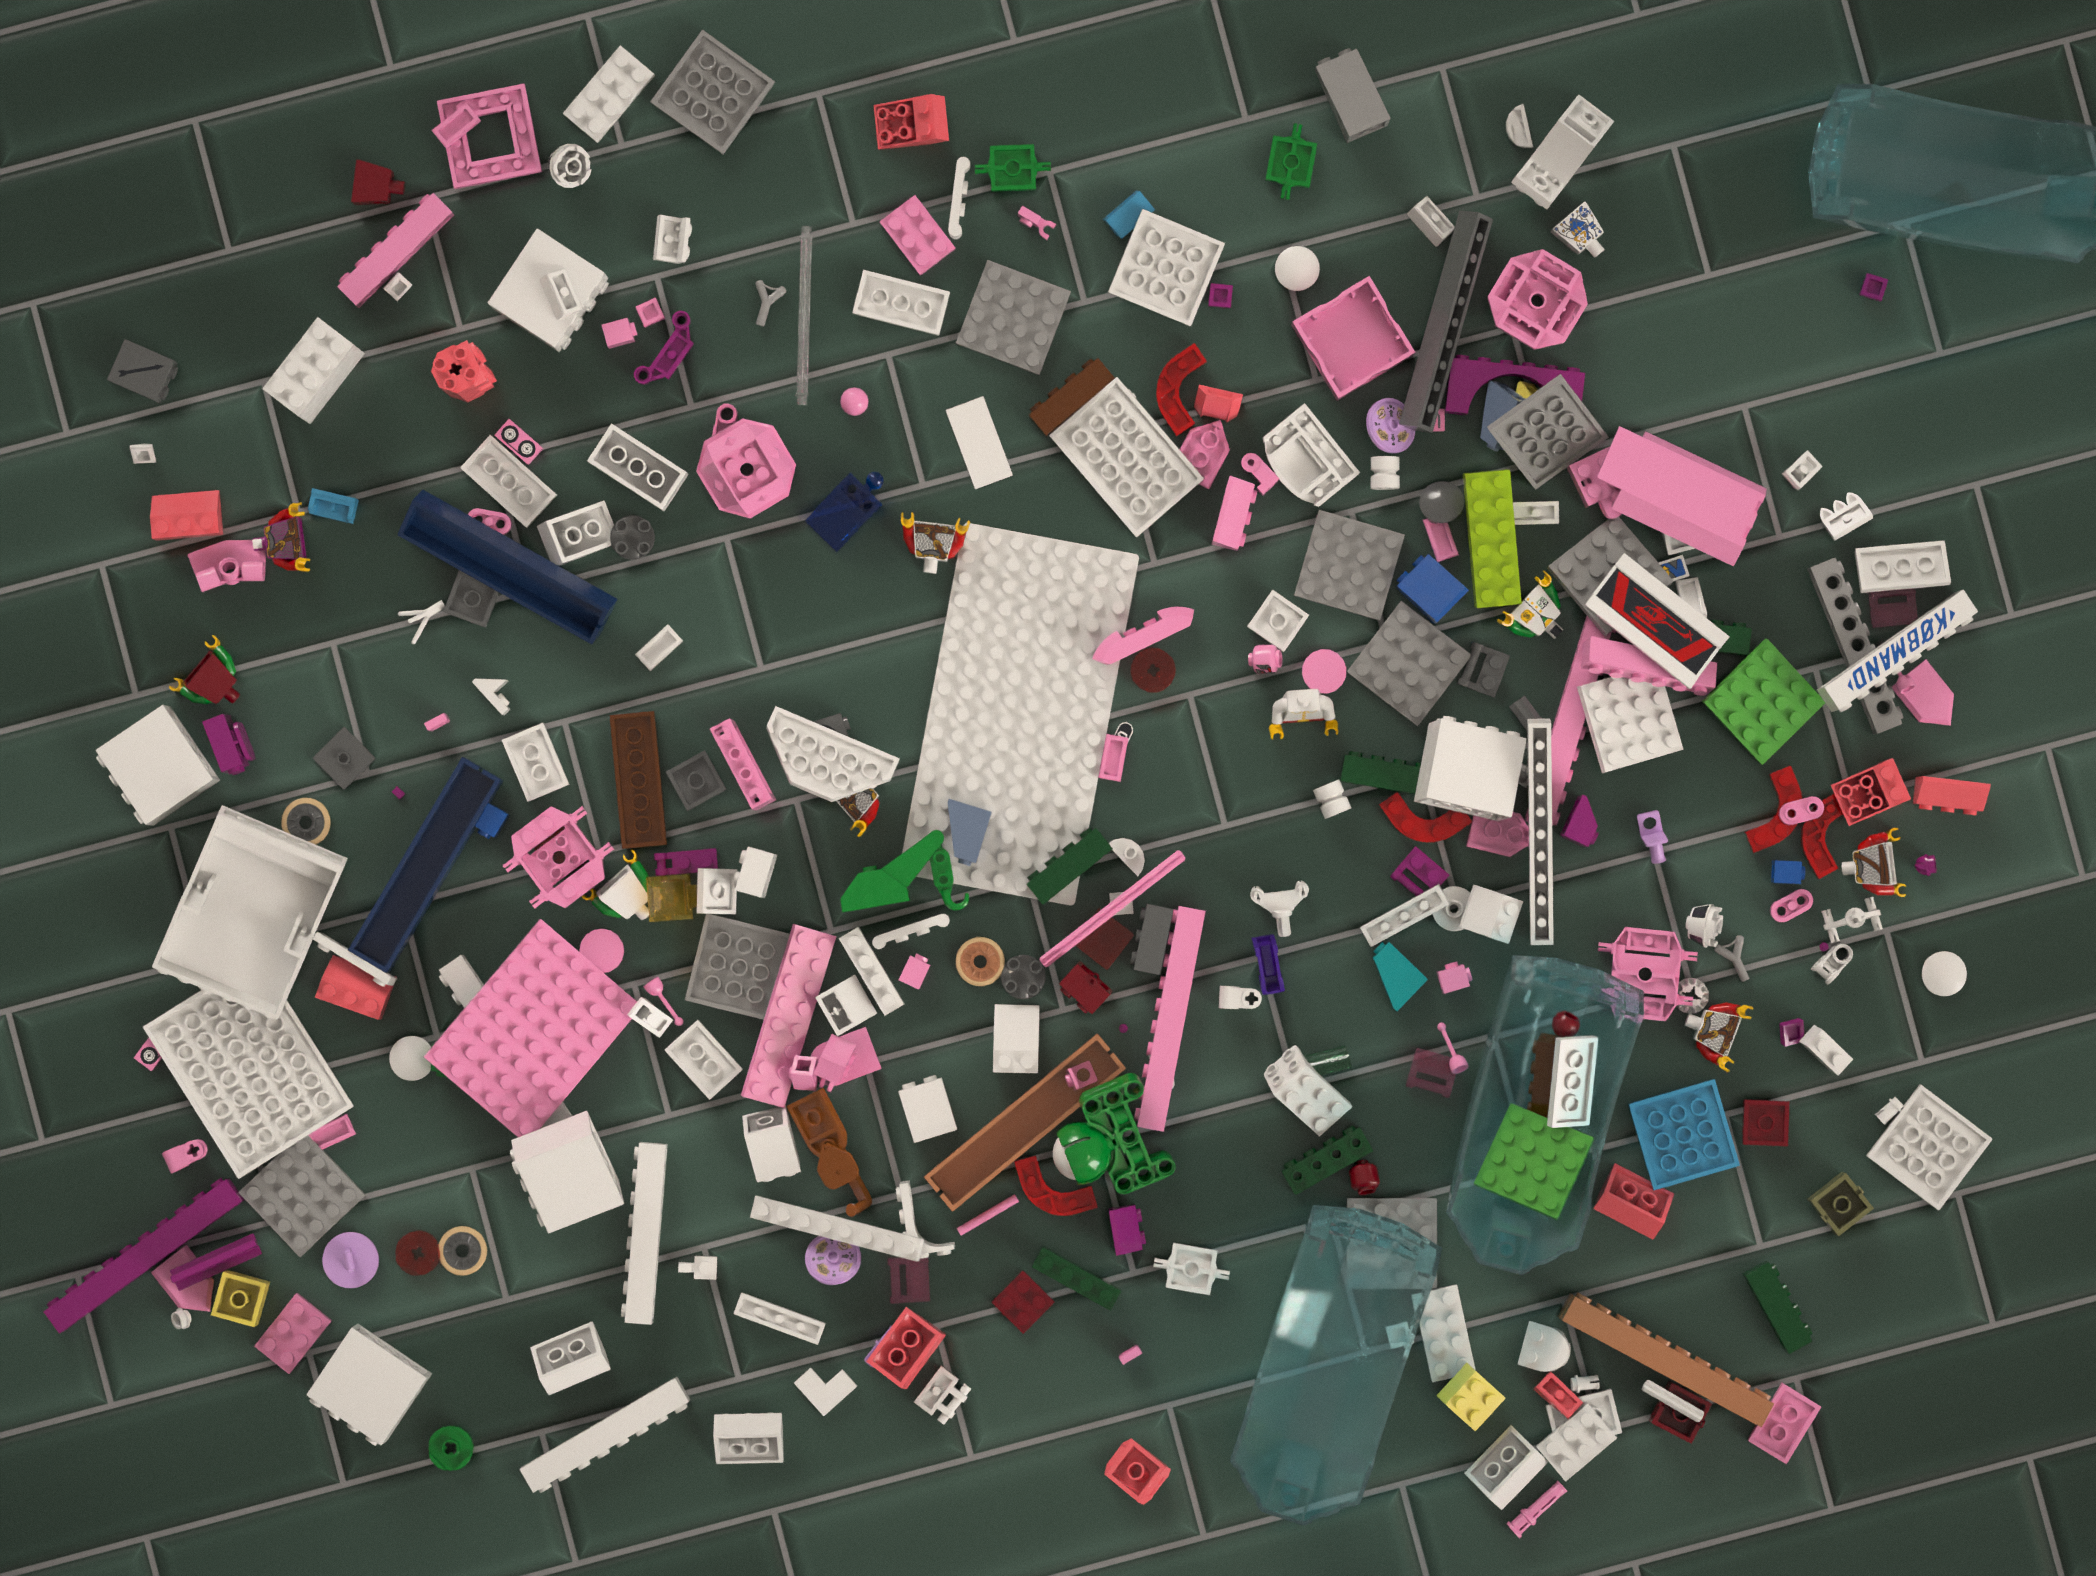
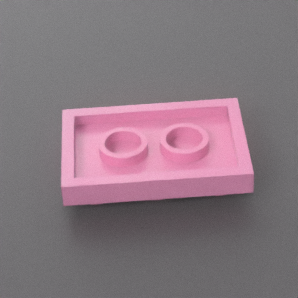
(917, 235)
(293, 1333)
(1785, 1423)

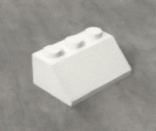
(570, 1358)
(748, 1438)
(1506, 1467)

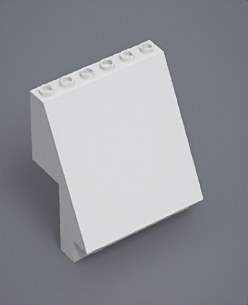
(249, 913)

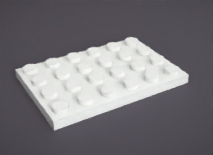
(1126, 457)

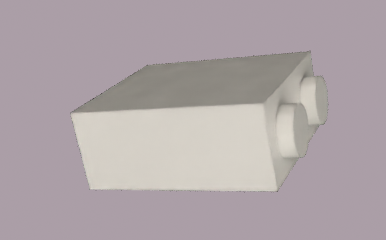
(927, 1108)

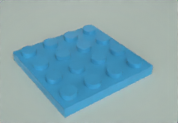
(1683, 1134)

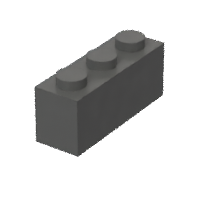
(1152, 939)

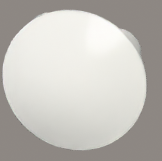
(1297, 268)
(1944, 973)
(408, 1058)

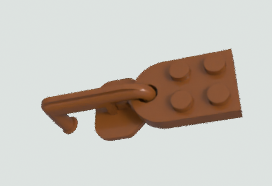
(827, 1140)

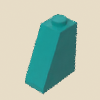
(1397, 974)

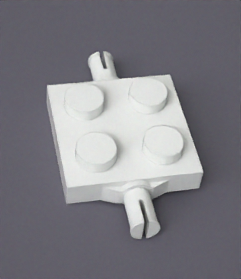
(1191, 1268)

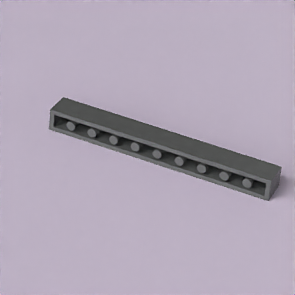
(1445, 321)

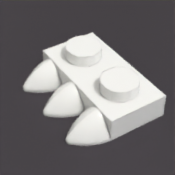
(1845, 517)

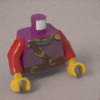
(284, 540)

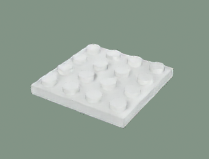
(1166, 267)
(1628, 721)
(1929, 1147)

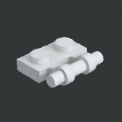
(936, 1391)

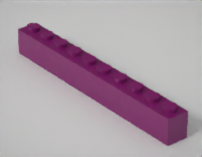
(144, 1255)

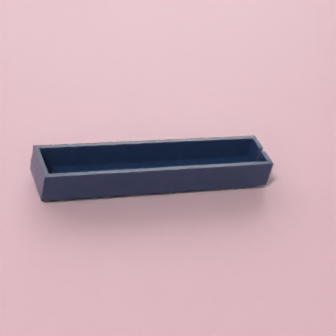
(507, 566)
(425, 865)

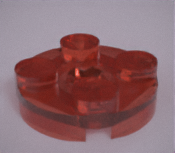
(1159, 659)
(412, 1241)

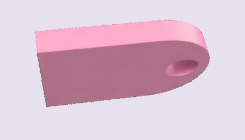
(866, 1058)

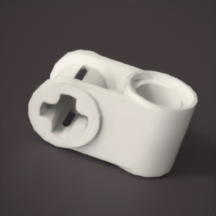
(1832, 963)
(1234, 997)

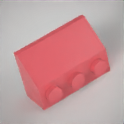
(186, 515)
(1950, 794)
(353, 989)
(1633, 1201)
(906, 1348)

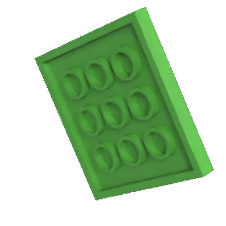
(1763, 701)
(1533, 1162)

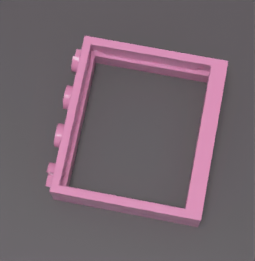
(742, 764)

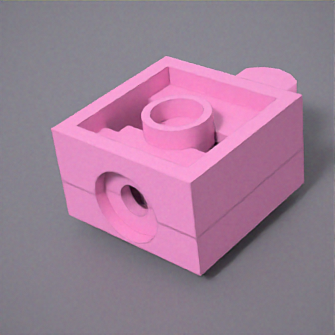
(1594, 488)

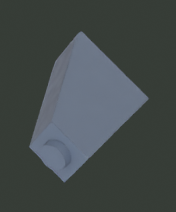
(1499, 400)
(967, 830)

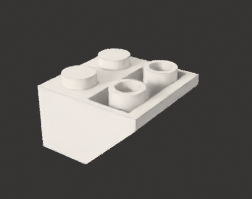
(846, 1005)

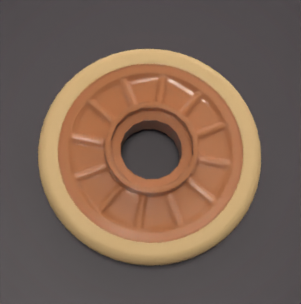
(993, 955)

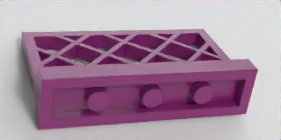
(215, 1262)

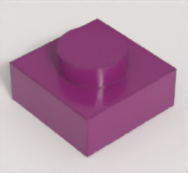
(1873, 287)
(1220, 295)
(1791, 1032)

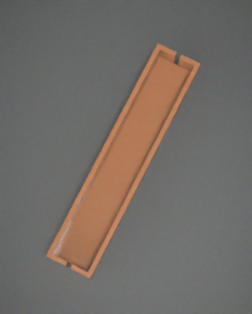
(1020, 1125)
(1666, 1360)

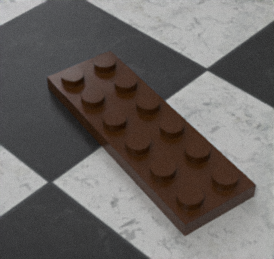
(638, 780)

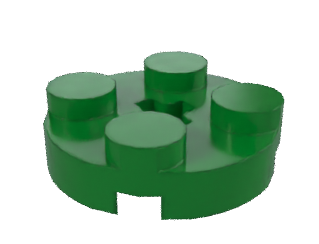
(437, 1448)

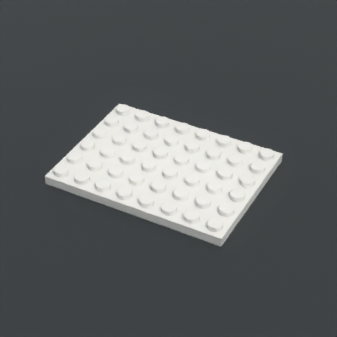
(248, 1076)

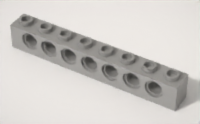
(1844, 638)

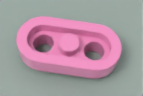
(491, 518)
(1801, 810)
(1791, 906)

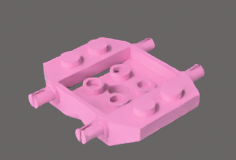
(542, 866)
(1664, 969)

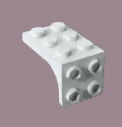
(1305, 1091)
(908, 1218)

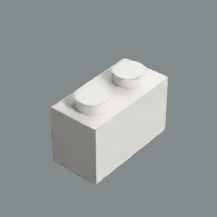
(1826, 1050)

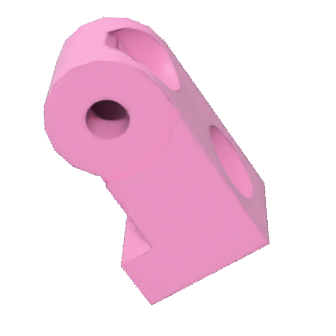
(1255, 466)

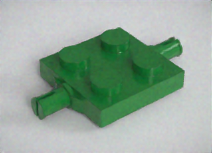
(1291, 161)
(1012, 167)

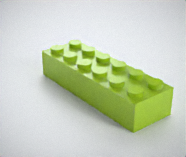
(1492, 538)

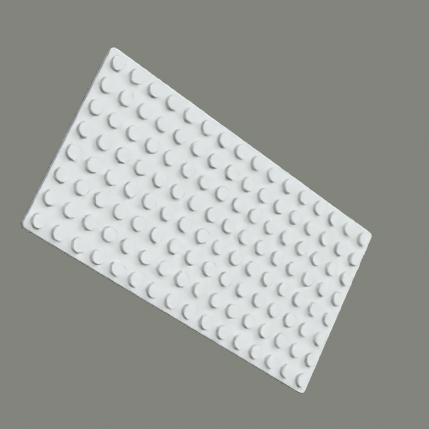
(1021, 701)

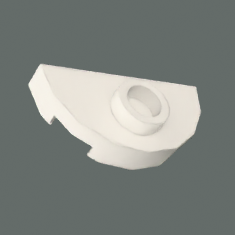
(1518, 128)
(1129, 853)

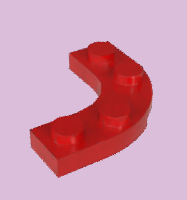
(1168, 388)
(1419, 829)
(1775, 830)
(1814, 838)
(1050, 1200)

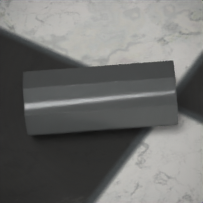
(1524, 710)

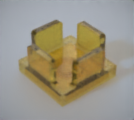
(671, 897)

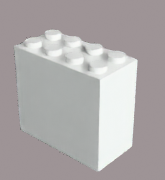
(524, 301)
(313, 370)
(156, 765)
(1470, 769)
(566, 1172)
(368, 1385)

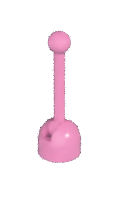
(1904, 683)
(655, 988)
(1457, 1062)

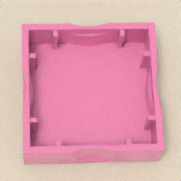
(1353, 338)

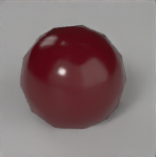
(1565, 1024)

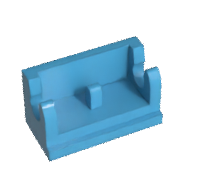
(1125, 215)
(332, 506)

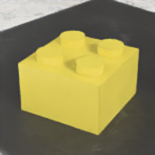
(240, 1298)
(1471, 1396)

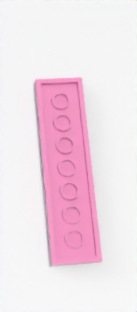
(788, 1015)

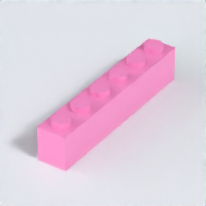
(395, 250)
(1629, 662)

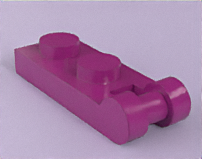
(686, 861)

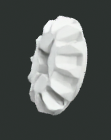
(1700, 990)

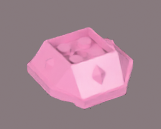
(1541, 276)
(740, 444)

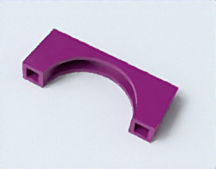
(1470, 375)

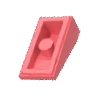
(1558, 1395)

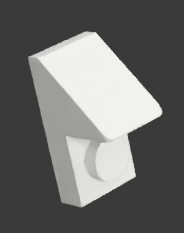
(1802, 470)
(489, 688)
(650, 1017)

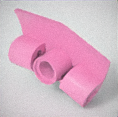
(215, 560)

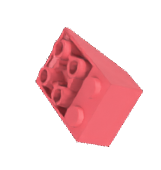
(911, 122)
(1870, 791)

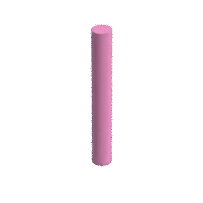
(983, 1217)

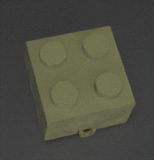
(1840, 1203)

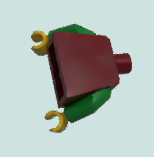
(210, 678)

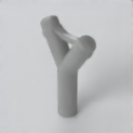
(767, 300)
(1734, 956)

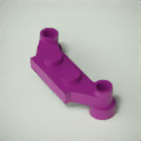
(671, 354)

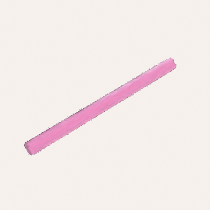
(1112, 908)

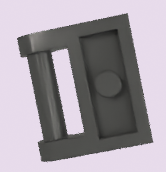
(1490, 673)

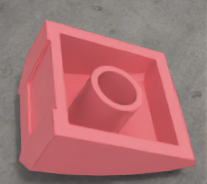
(1217, 403)
(1136, 1471)

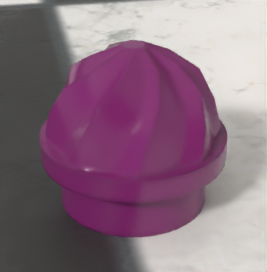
(1926, 865)

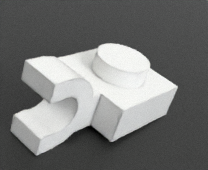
(703, 1267)

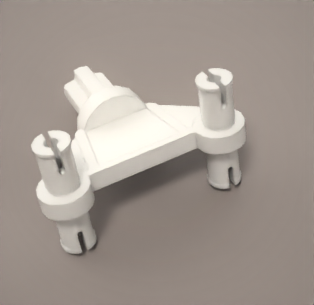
(1281, 904)
(1853, 918)

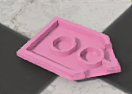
(1206, 450)
(1931, 698)
(1499, 837)
(193, 1297)

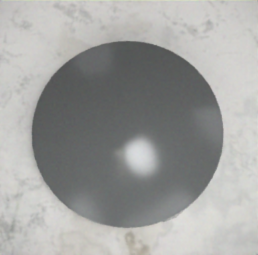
(1441, 502)
(632, 537)
(1023, 977)

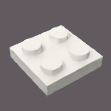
(1278, 620)
(716, 891)

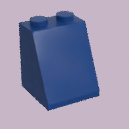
(1431, 588)

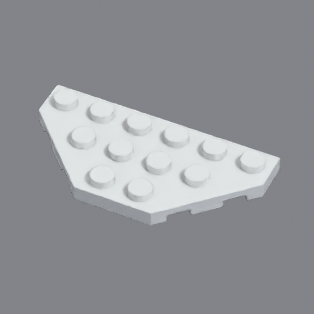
(826, 760)

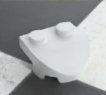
(1544, 1348)

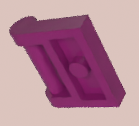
(1422, 868)

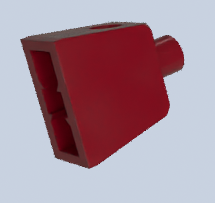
(374, 184)

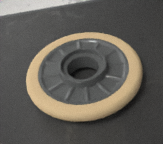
(311, 808)
(475, 1244)

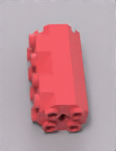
(462, 372)

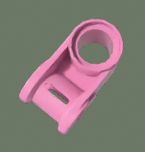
(720, 423)
(182, 1155)

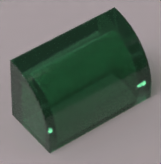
(1330, 1060)

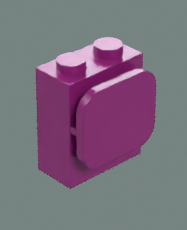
(229, 743)

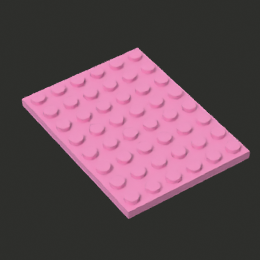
(532, 1031)

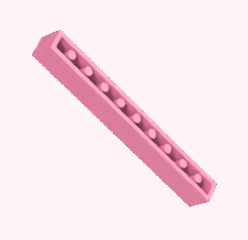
(1569, 721)
(1170, 1019)

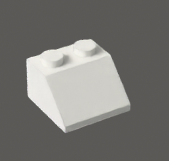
(1491, 914)

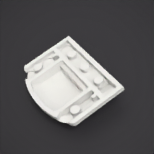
(1307, 457)

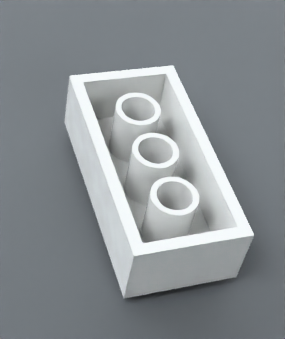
(637, 467)

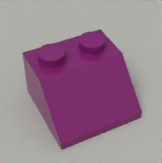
(1580, 824)
(1126, 1229)

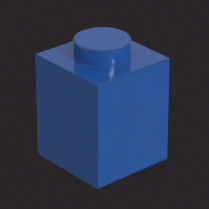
(491, 821)
(1787, 872)

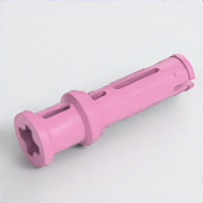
(1528, 1516)

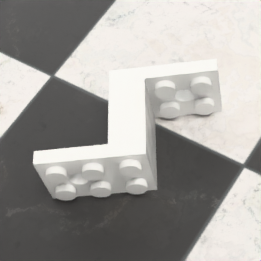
(1562, 152)

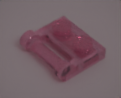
(1894, 613)
(1431, 1064)
(917, 1280)

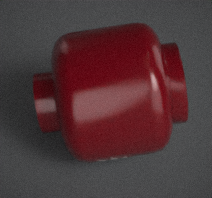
(1364, 1177)

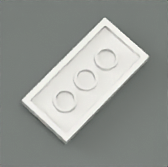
(608, 94)
(901, 302)
(508, 481)
(1902, 566)
(1572, 1081)
(1445, 1334)

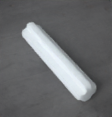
(1672, 1400)

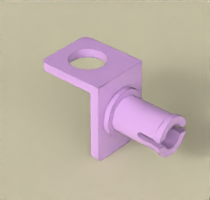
(1653, 837)

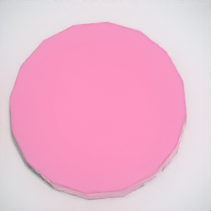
(1324, 671)
(603, 949)

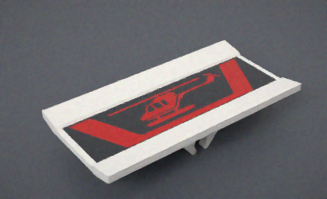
(1656, 620)

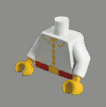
(1302, 707)

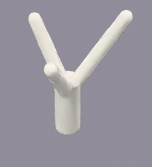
(427, 613)

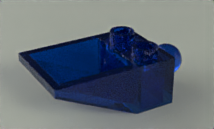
(844, 512)

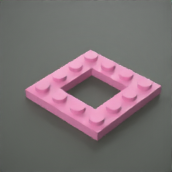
(526, 155)

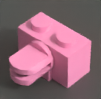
(835, 1061)

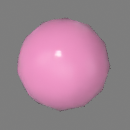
(854, 401)

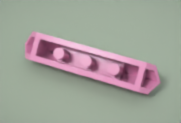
(1170, 621)

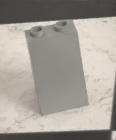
(1352, 95)

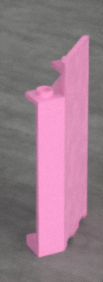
(1681, 494)

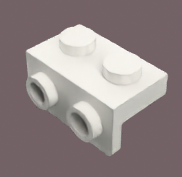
(672, 239)

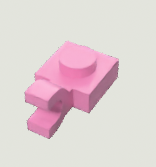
(1030, 218)

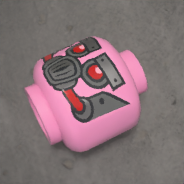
(1265, 659)

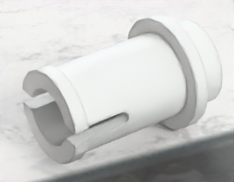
(1889, 1110)
(1583, 1383)

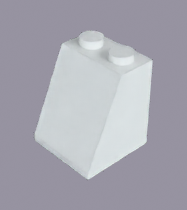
(771, 1144)

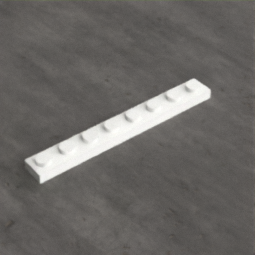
(837, 1228)

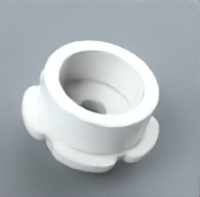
(181, 1319)

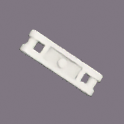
(959, 189)
(902, 933)

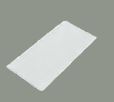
(979, 442)

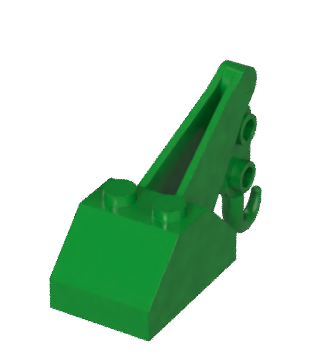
(891, 882)

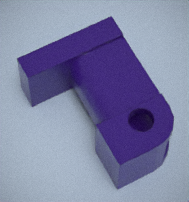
(1268, 963)

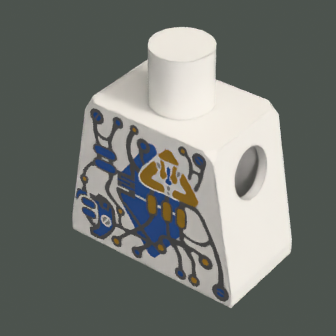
(1580, 231)

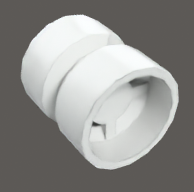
(1385, 473)
(1332, 799)

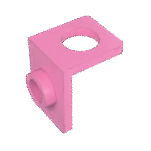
(1073, 1081)

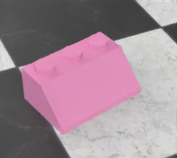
(1234, 514)

